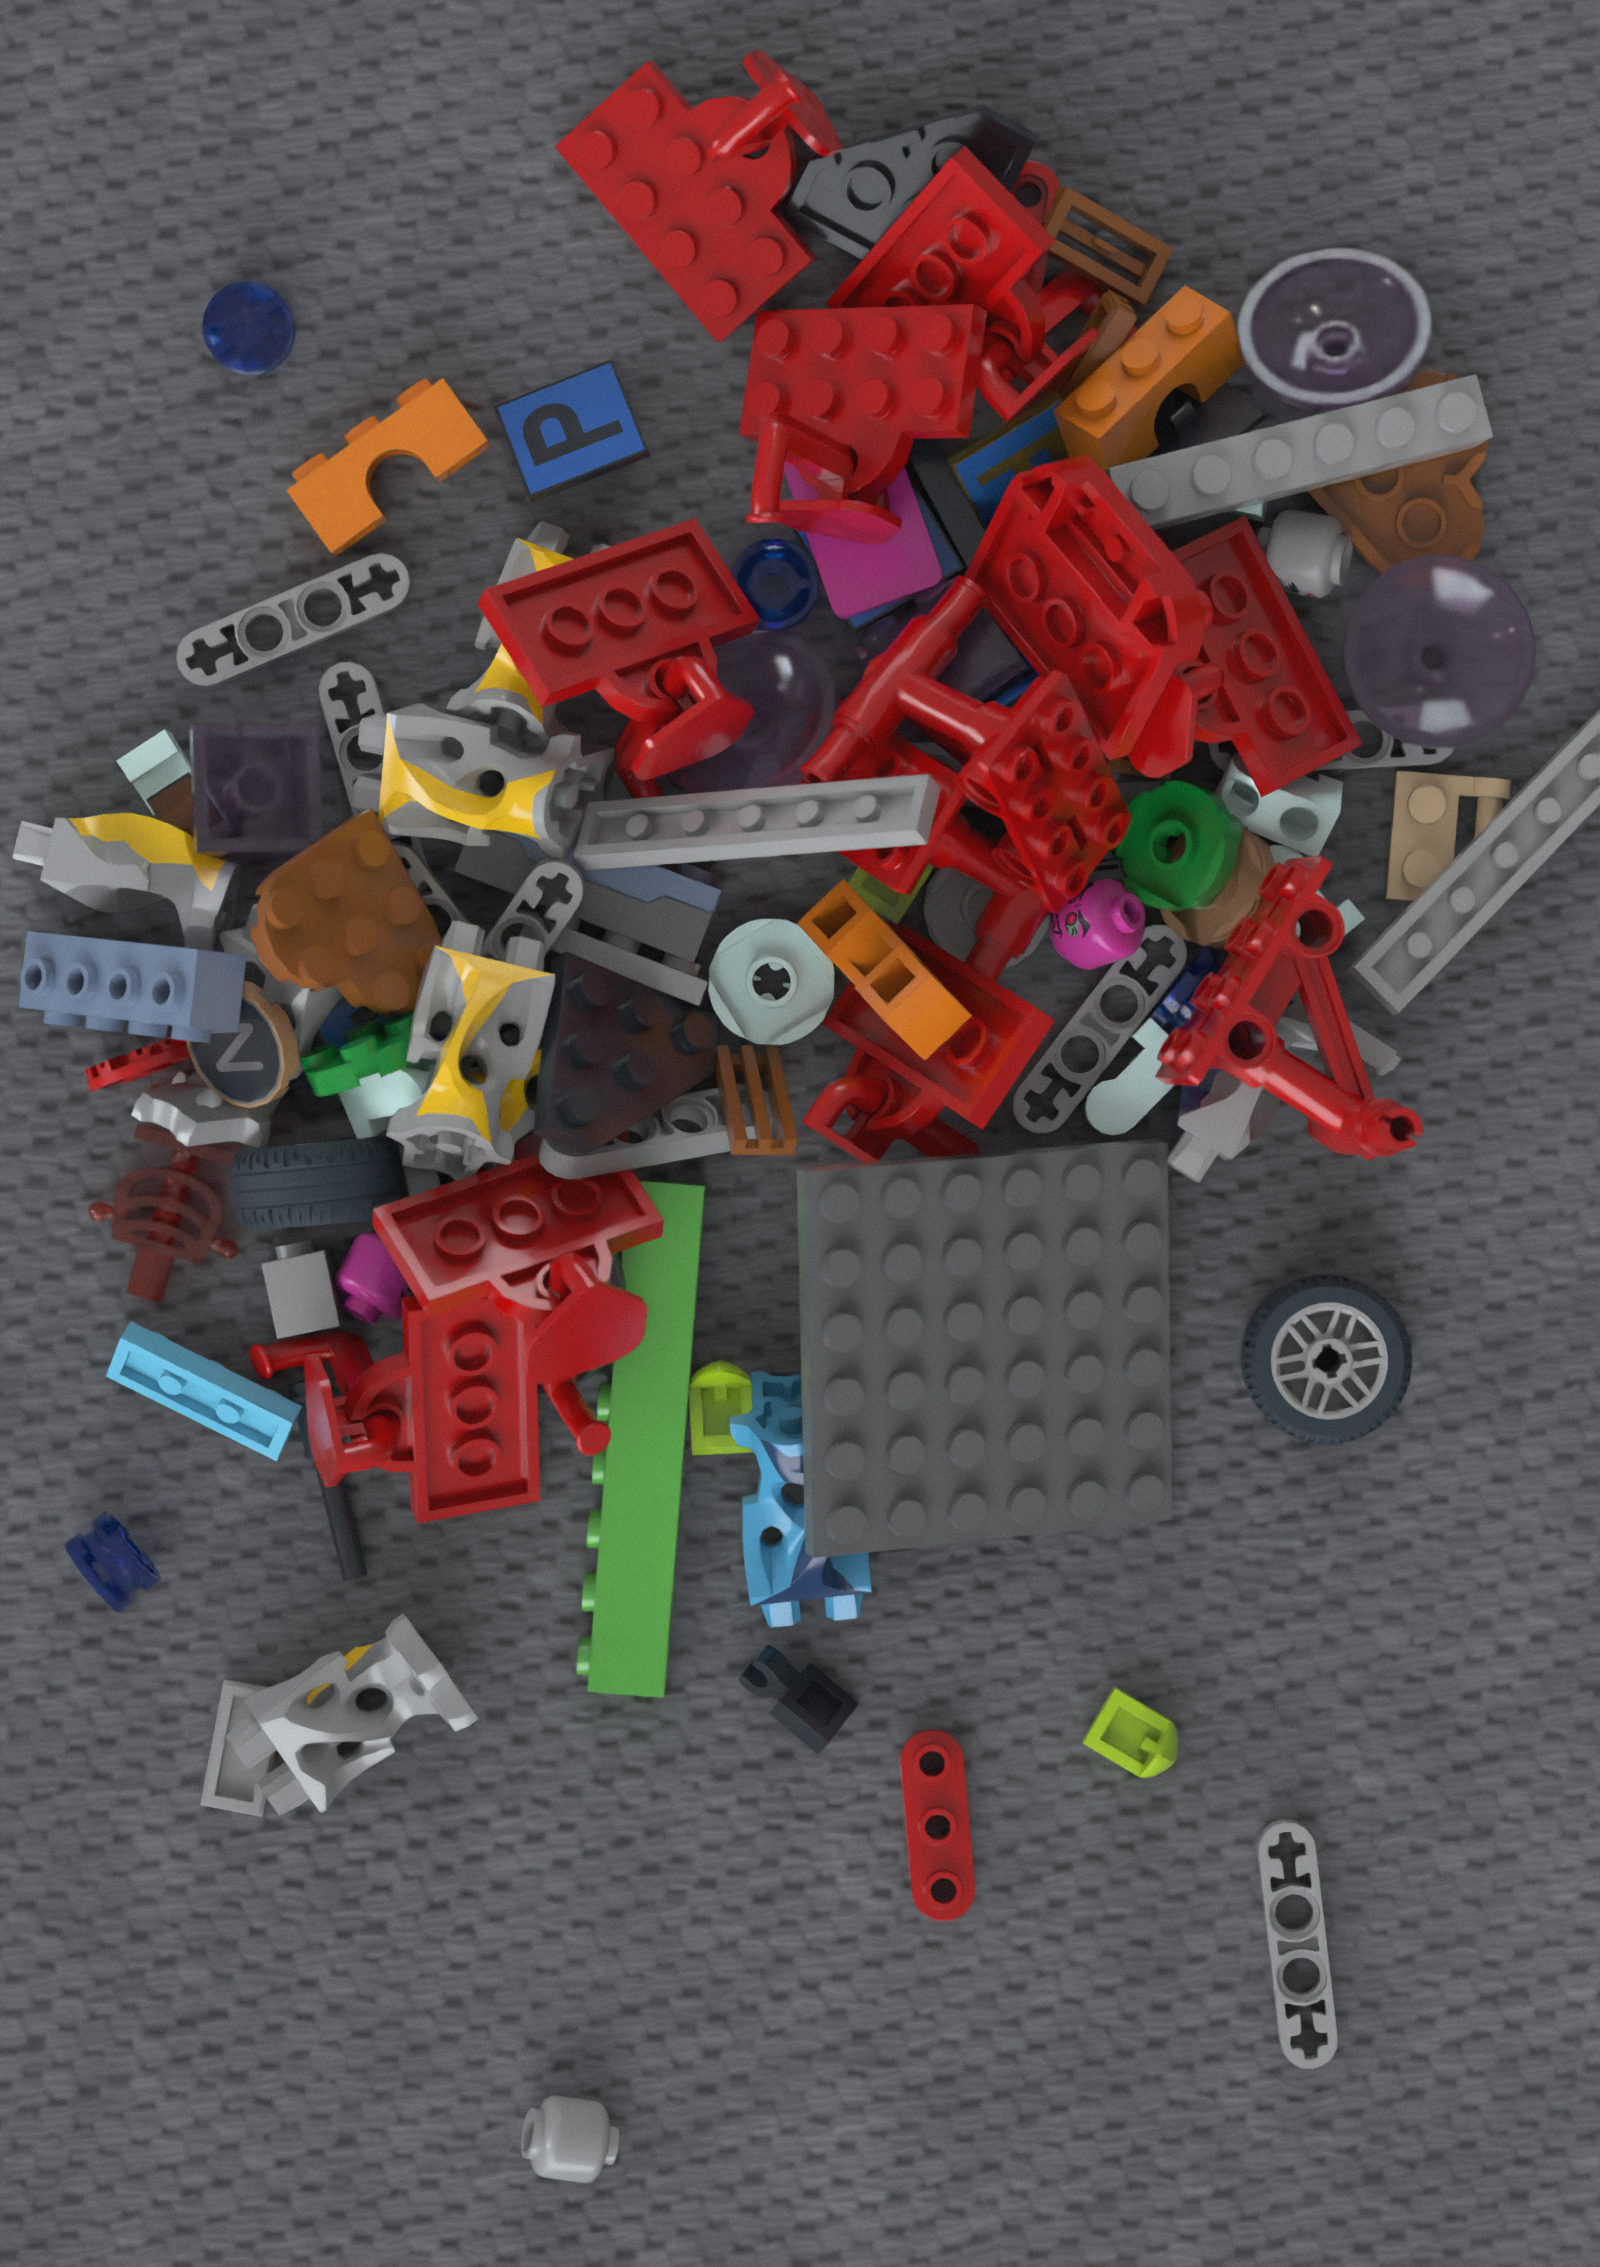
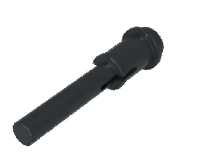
(335, 1501)

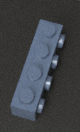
(132, 983)

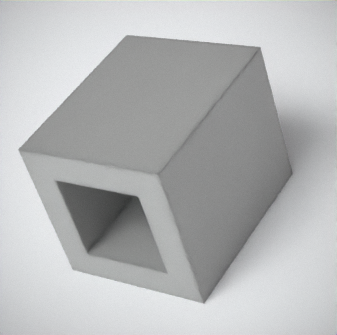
(303, 1290)

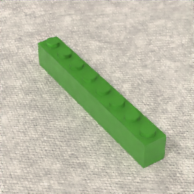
(644, 1460)

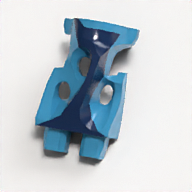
(782, 1571)

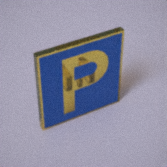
(993, 461)

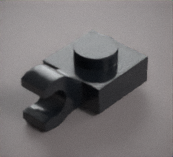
(807, 1701)

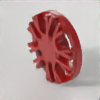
(136, 1064)

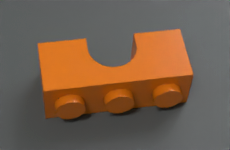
(1183, 347)
(337, 490)
(884, 969)

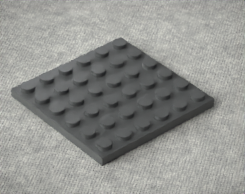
(984, 1345)

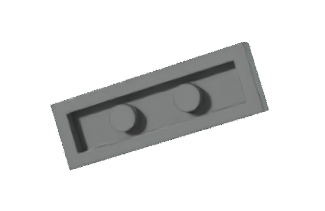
(619, 954)

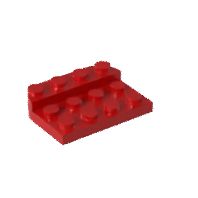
(1090, 594)

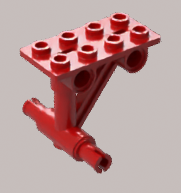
(1022, 763)
(1013, 909)
(1251, 994)

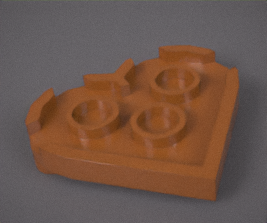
(1413, 507)
(347, 920)

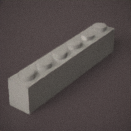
(1305, 453)

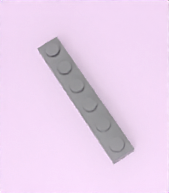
(758, 822)
(1484, 873)

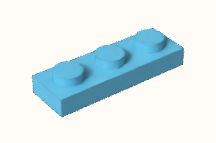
(203, 1390)

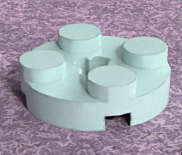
(763, 1017)

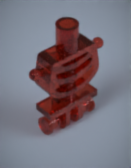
(157, 1252)

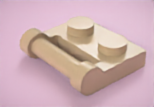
(1427, 824)

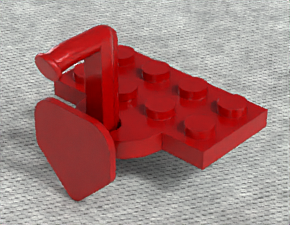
(694, 192)
(973, 246)
(847, 399)
(640, 633)
(1251, 678)
(898, 1093)
(513, 1238)
(443, 1409)

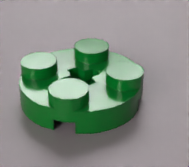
(1209, 854)
(365, 1054)

